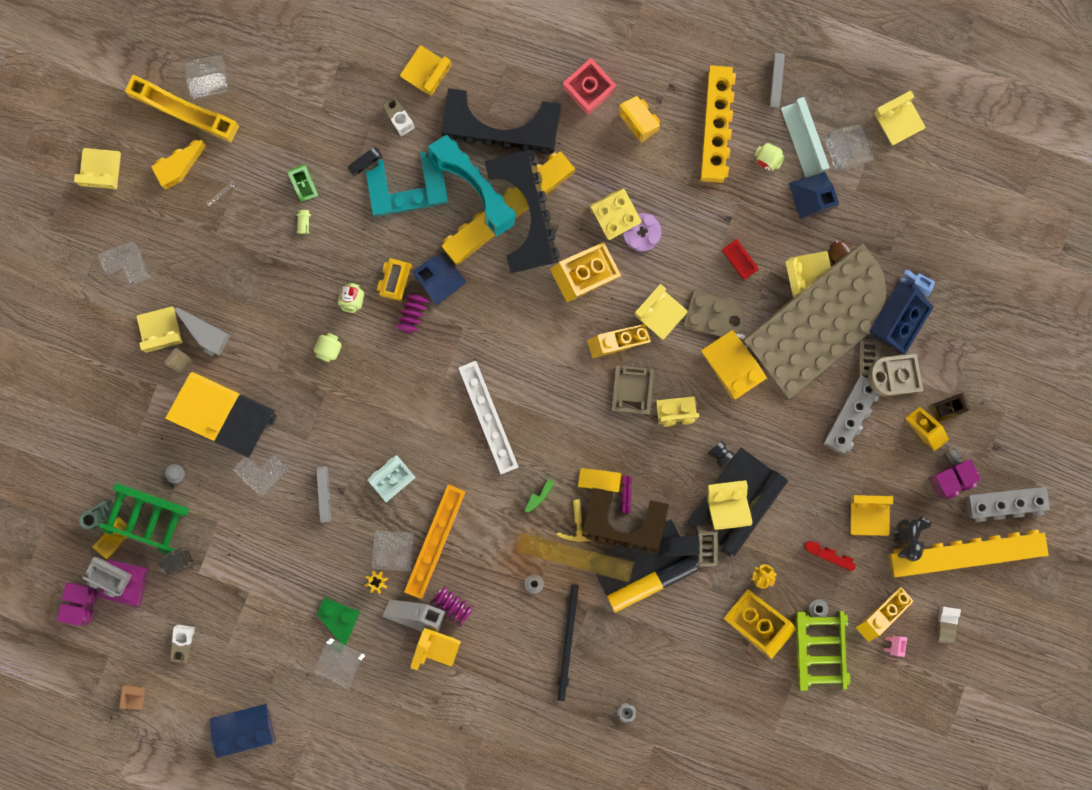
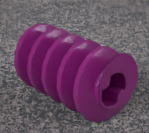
(411, 313)
(452, 605)

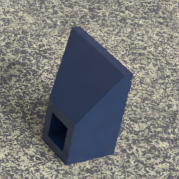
(813, 195)
(439, 277)

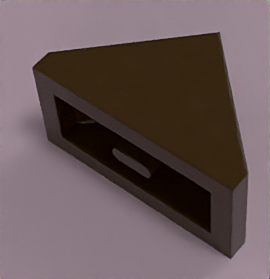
(950, 407)

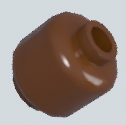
(838, 250)

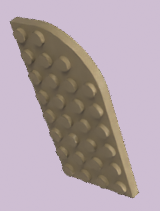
(821, 321)

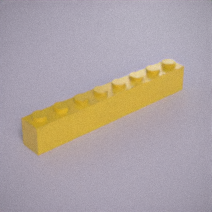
(477, 233)
(971, 554)

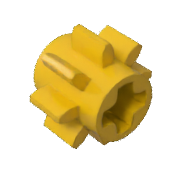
(763, 576)
(371, 579)

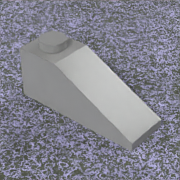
(207, 336)

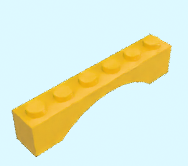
(185, 111)

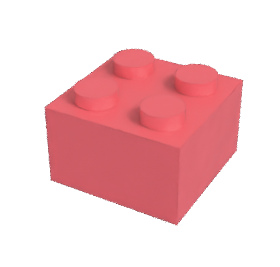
(589, 86)

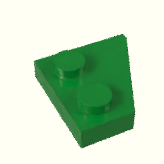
(338, 619)

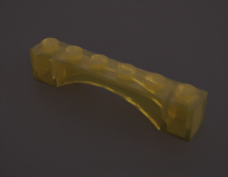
(575, 557)

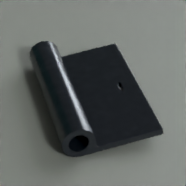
(762, 490)

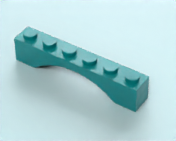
(448, 157)

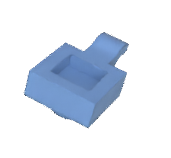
(920, 283)

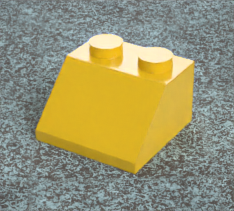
(639, 119)

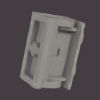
(107, 577)

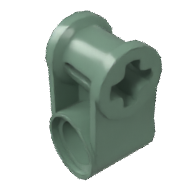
(99, 514)

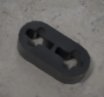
(364, 161)

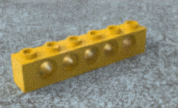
(716, 76)

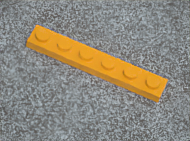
(435, 541)

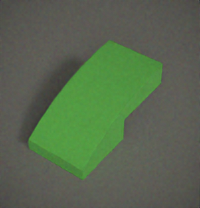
(536, 500)

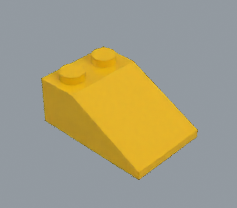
(585, 272)
(733, 364)
(760, 623)

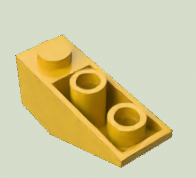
(174, 168)
(618, 340)
(884, 614)

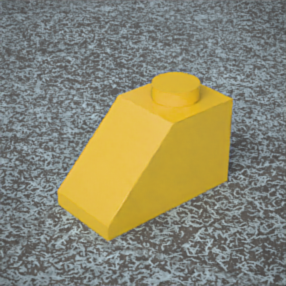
(927, 428)

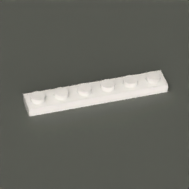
(488, 417)

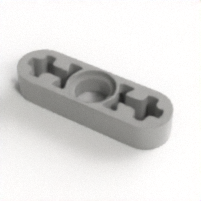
(776, 82)
(323, 494)

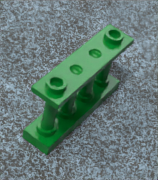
(140, 499)

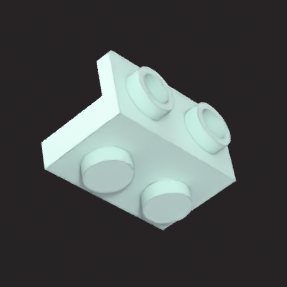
(391, 478)

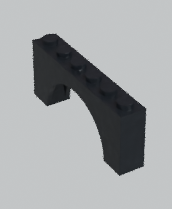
(537, 134)
(539, 245)

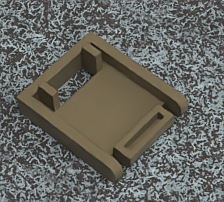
(633, 387)

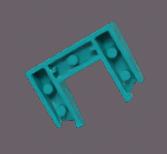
(385, 203)

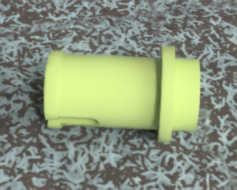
(303, 221)

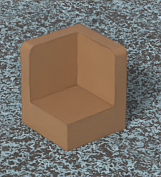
(132, 697)

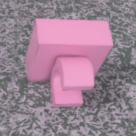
(898, 645)

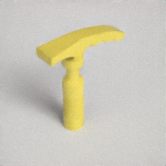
(578, 520)

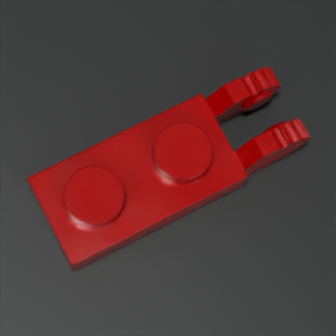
(829, 555)

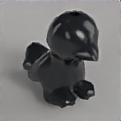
(908, 534)

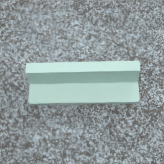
(805, 138)

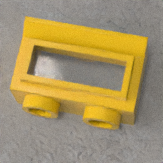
(394, 280)

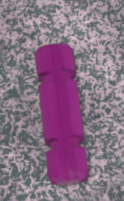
(626, 494)

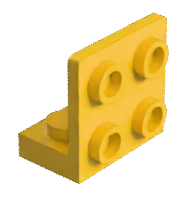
(426, 70)
(870, 515)
(435, 647)

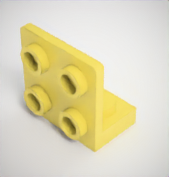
(899, 118)
(99, 168)
(615, 213)
(805, 269)
(660, 312)
(159, 329)
(677, 410)
(729, 505)

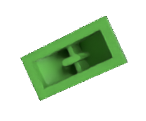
(302, 182)

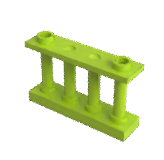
(804, 641)

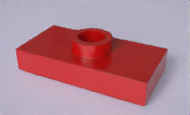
(740, 259)

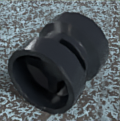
(721, 453)

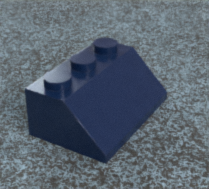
(901, 318)
(241, 730)

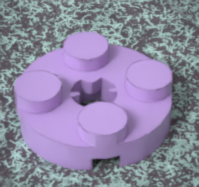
(651, 238)

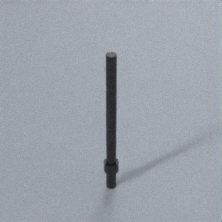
(563, 680)

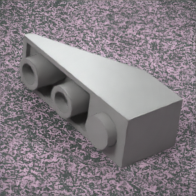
(414, 615)

